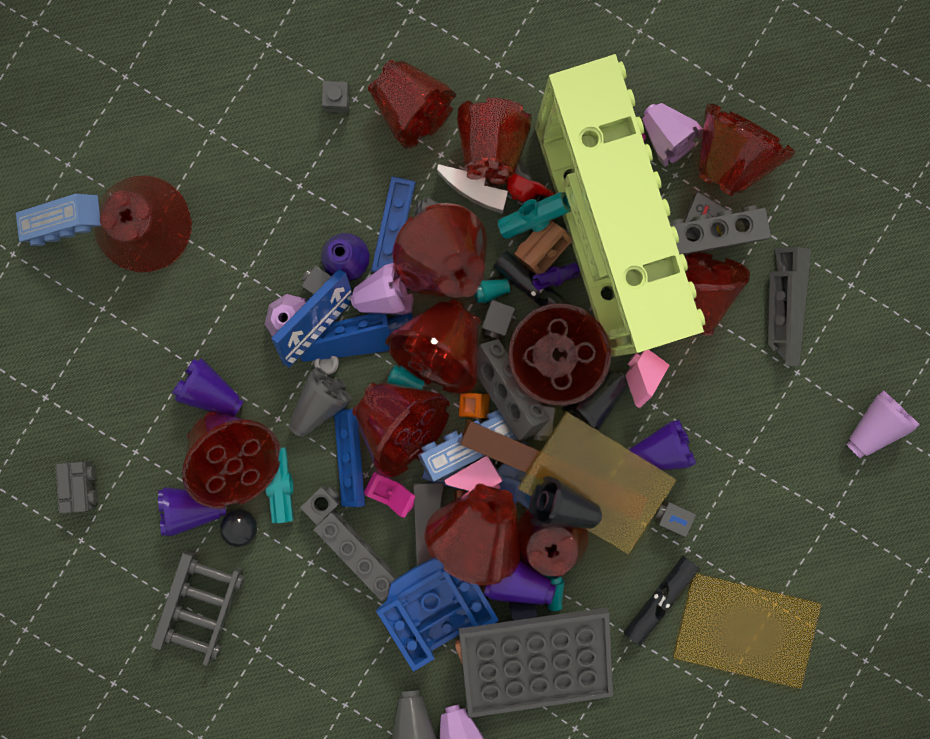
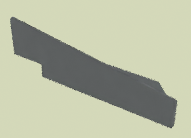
(788, 302)
(427, 501)

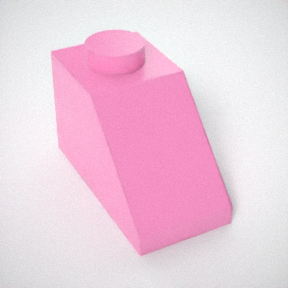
(645, 375)
(477, 473)

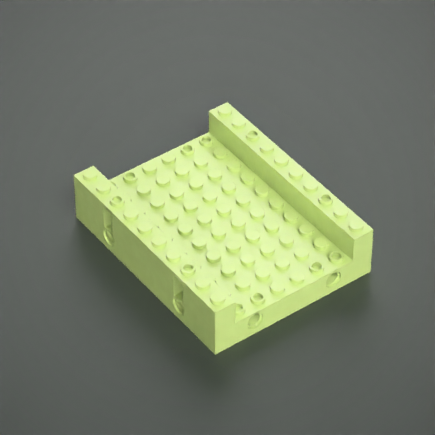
(615, 208)

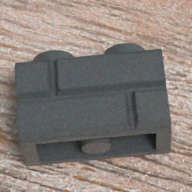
(76, 486)

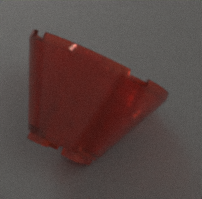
(737, 151)
(143, 224)
(442, 252)
(715, 285)
(439, 346)
(583, 350)
(399, 423)
(229, 460)
(476, 536)

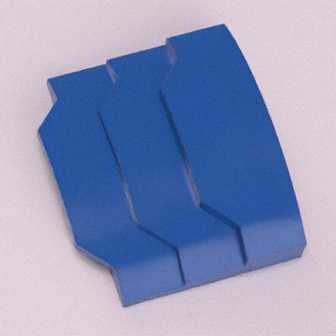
(429, 608)

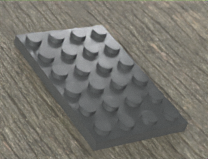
(537, 662)

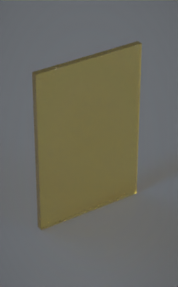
(607, 474)
(747, 630)

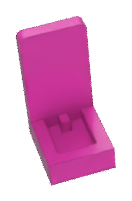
(390, 493)

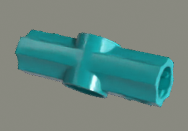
(534, 215)
(280, 492)

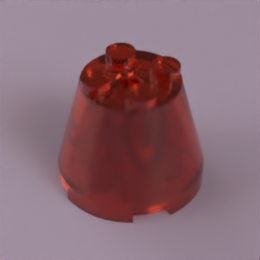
(411, 101)
(492, 138)
(565, 545)

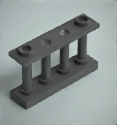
(173, 611)

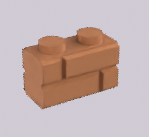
(543, 248)

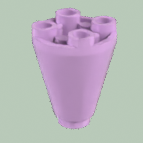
(881, 426)

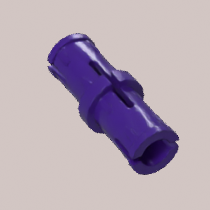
(555, 276)

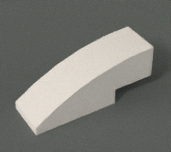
(474, 190)

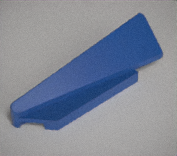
(355, 336)

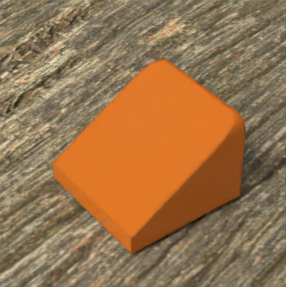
(474, 405)

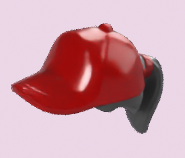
(523, 187)

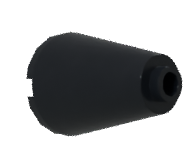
(600, 404)
(562, 506)

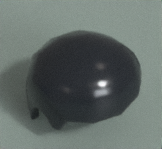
(238, 528)

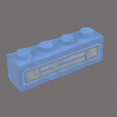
(58, 219)
(450, 455)

